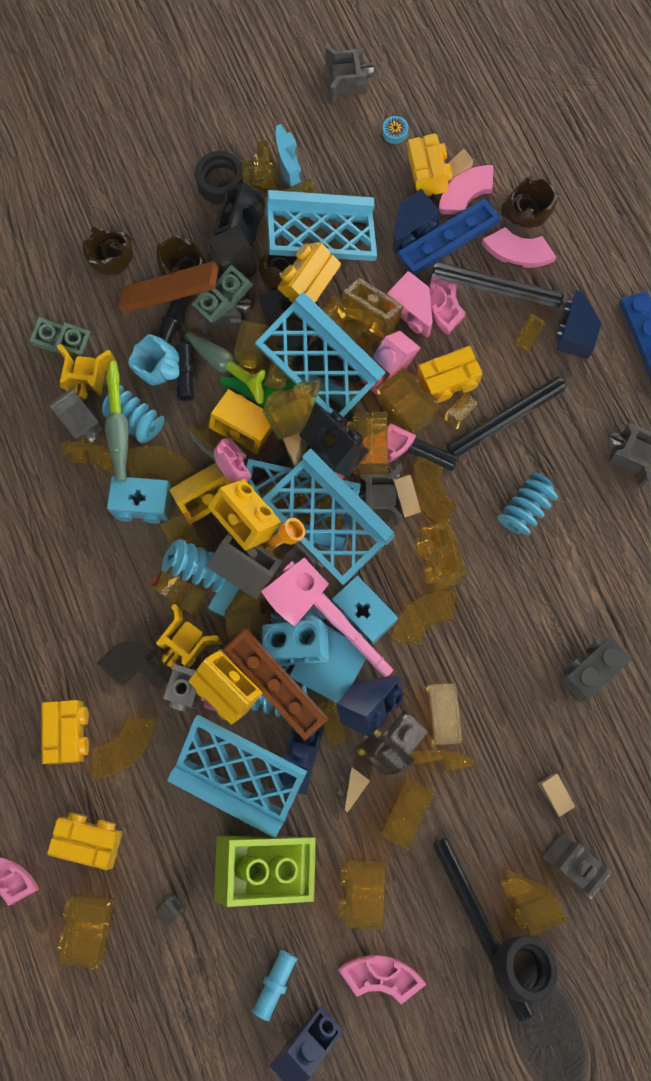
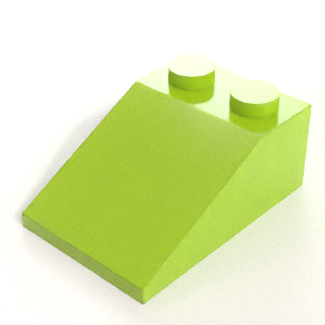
(264, 870)

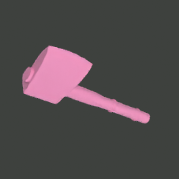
(302, 587)

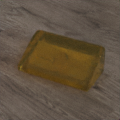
(444, 714)

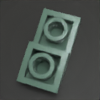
(227, 293)
(50, 334)

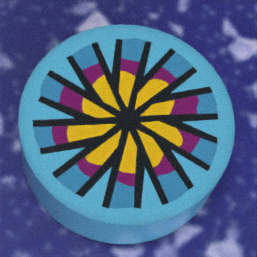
(395, 130)

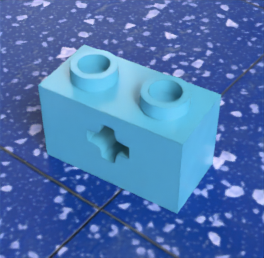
(125, 494)
(359, 595)

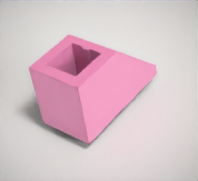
(416, 301)
(393, 355)

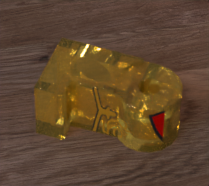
(179, 592)

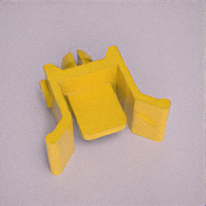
(84, 373)
(181, 640)

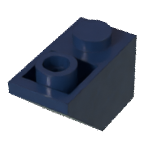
(415, 219)
(580, 328)
(370, 703)
(303, 755)
(307, 1047)

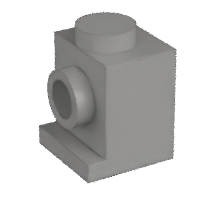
(181, 701)

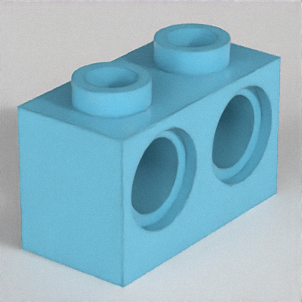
(294, 649)

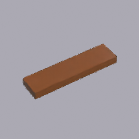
(169, 287)
(275, 684)

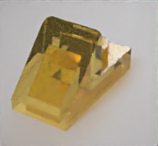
(261, 171)

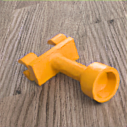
(289, 532)

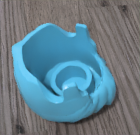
(154, 360)

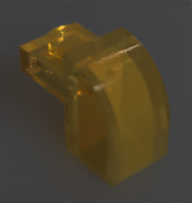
(354, 328)

